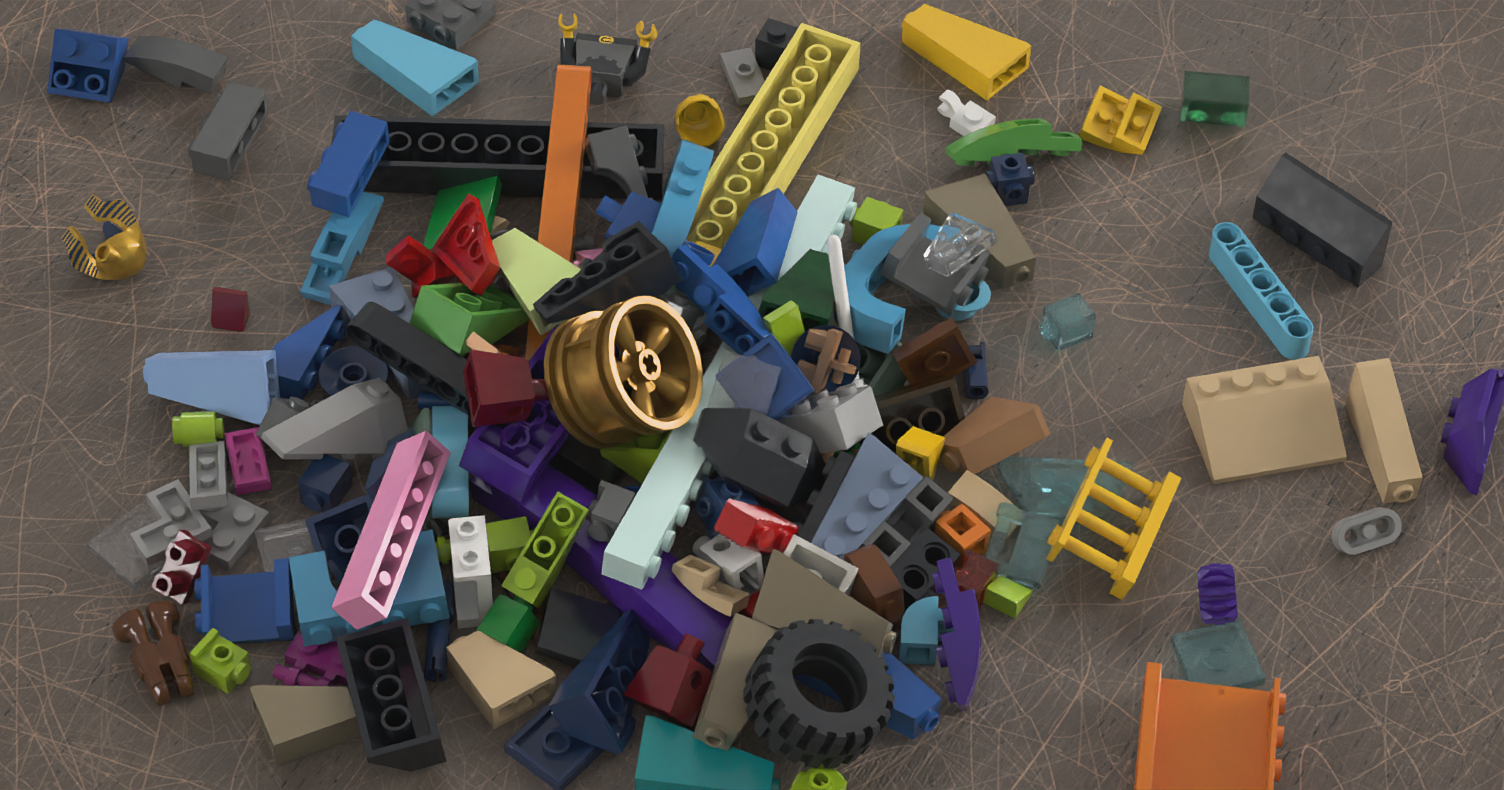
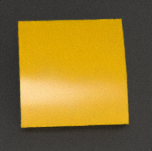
(1119, 122)

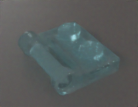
(1031, 547)

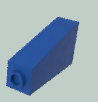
(759, 242)
(915, 703)

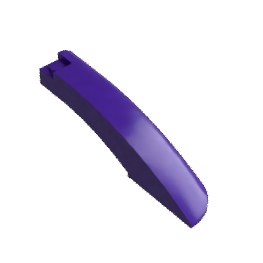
(663, 604)

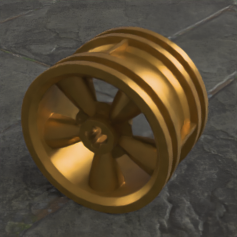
(655, 361)

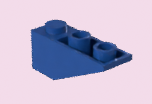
(304, 351)

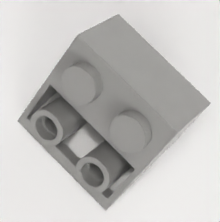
(835, 418)

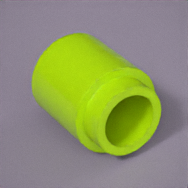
(197, 428)

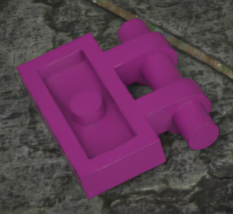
(317, 659)

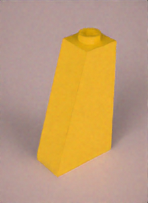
(965, 50)

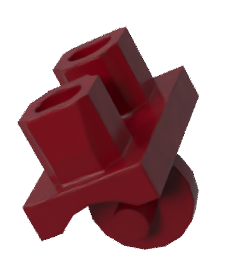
(182, 567)

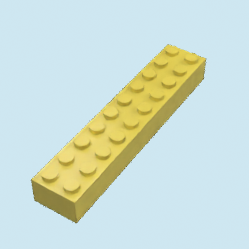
(776, 130)

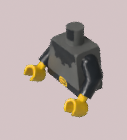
(613, 60)

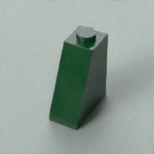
(807, 285)

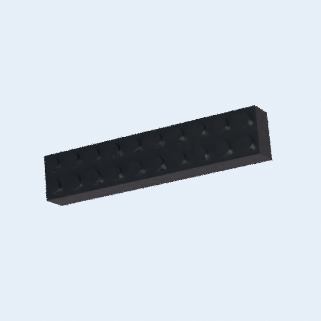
(450, 152)

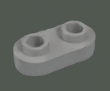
(1364, 532)

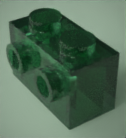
(1214, 98)

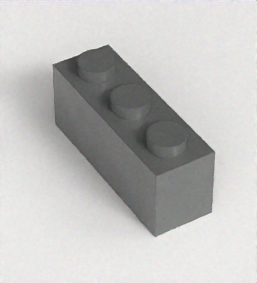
(228, 131)

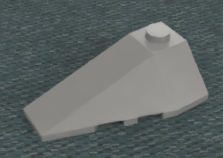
(346, 423)

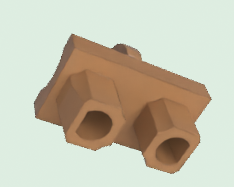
(826, 343)

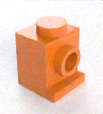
(963, 531)

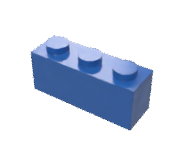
(348, 163)

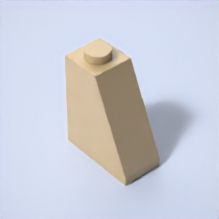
(499, 677)

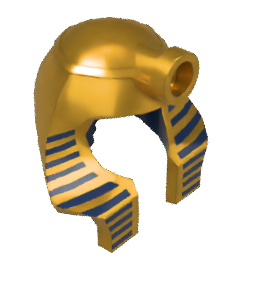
(121, 253)

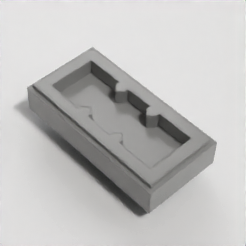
(742, 74)

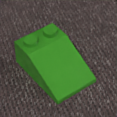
(454, 311)

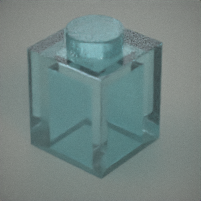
(1067, 322)

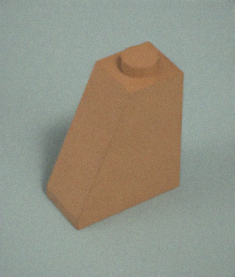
(992, 434)

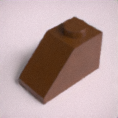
(876, 584)

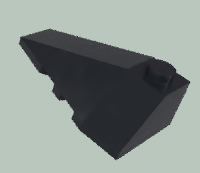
(628, 267)

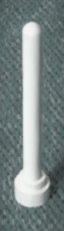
(840, 291)

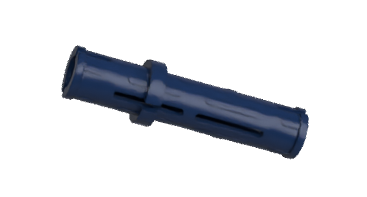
(438, 640)

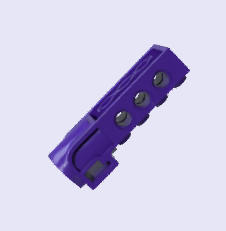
(518, 452)

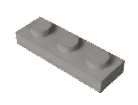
(208, 476)

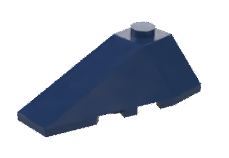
(339, 532)
(592, 697)

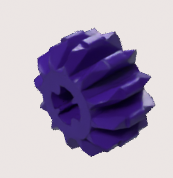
(1217, 594)

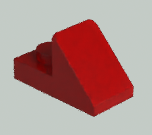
(418, 265)

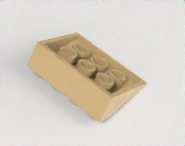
(1264, 419)

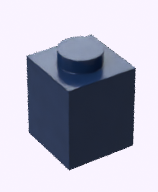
(325, 483)

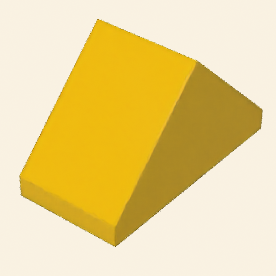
(921, 451)

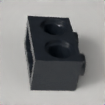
(914, 568)

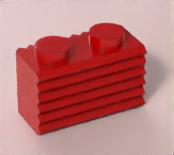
(754, 527)

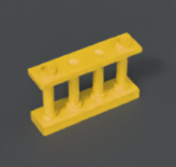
(1147, 519)

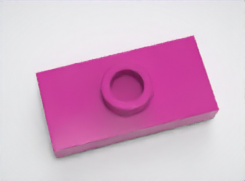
(247, 461)

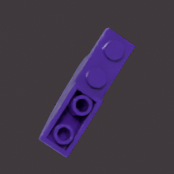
(963, 646)

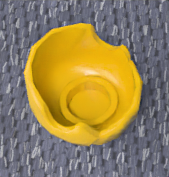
(699, 120)

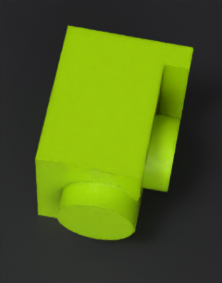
(220, 662)

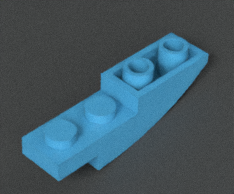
(337, 247)

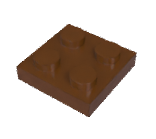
(935, 353)

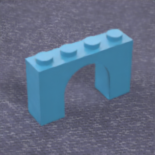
(418, 598)

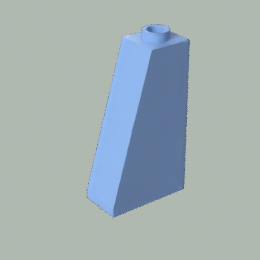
(222, 381)

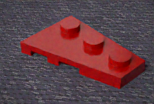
(468, 247)

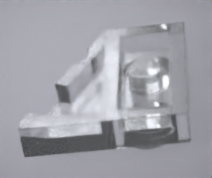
(957, 244)

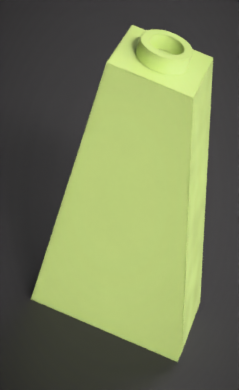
(530, 271)

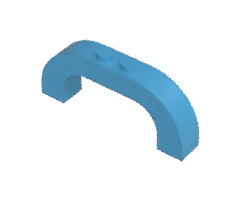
(682, 194)
(875, 321)

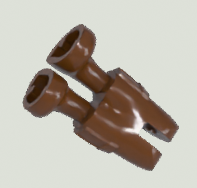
(161, 661)

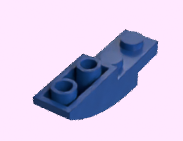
(718, 295)

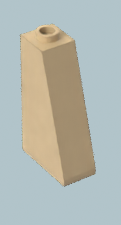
(1383, 430)

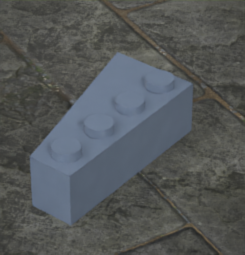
(386, 290)
(866, 498)

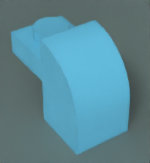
(921, 632)

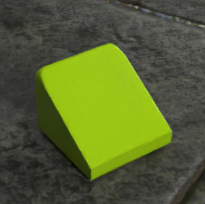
(1006, 596)

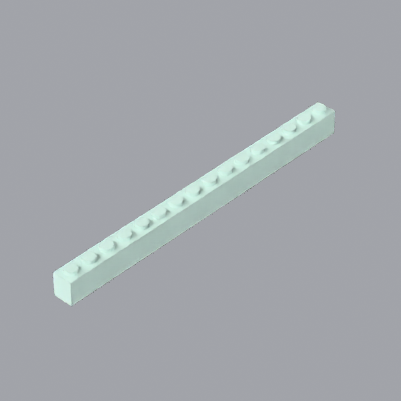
(681, 465)

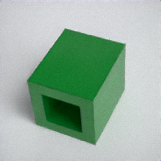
(510, 622)

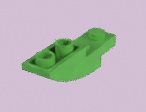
(1008, 137)

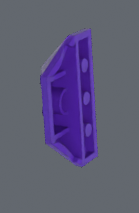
(1473, 427)

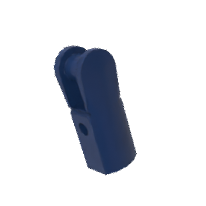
(976, 376)

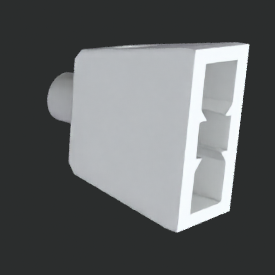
(738, 566)

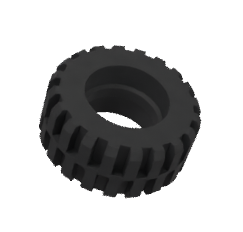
(797, 725)

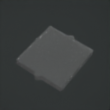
(744, 383)

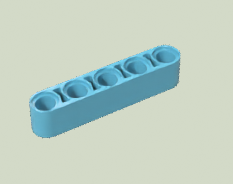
(1261, 291)
(452, 493)

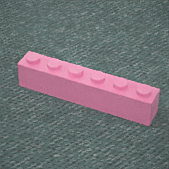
(391, 530)

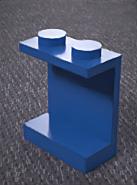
(247, 605)

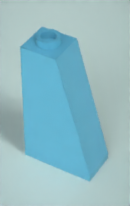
(415, 66)

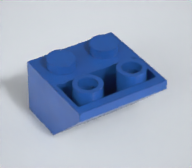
(86, 64)

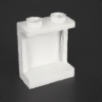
(470, 569)

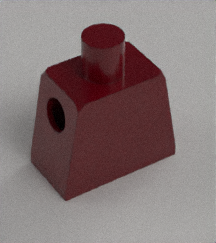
(500, 388)
(672, 681)

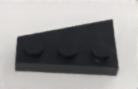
(821, 499)

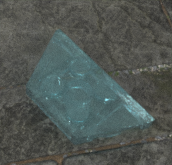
(1051, 485)

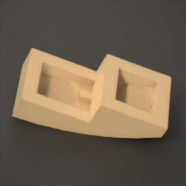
(980, 499)
(703, 581)

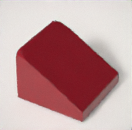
(229, 309)

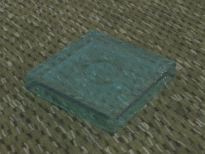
(1218, 656)

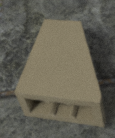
(303, 718)

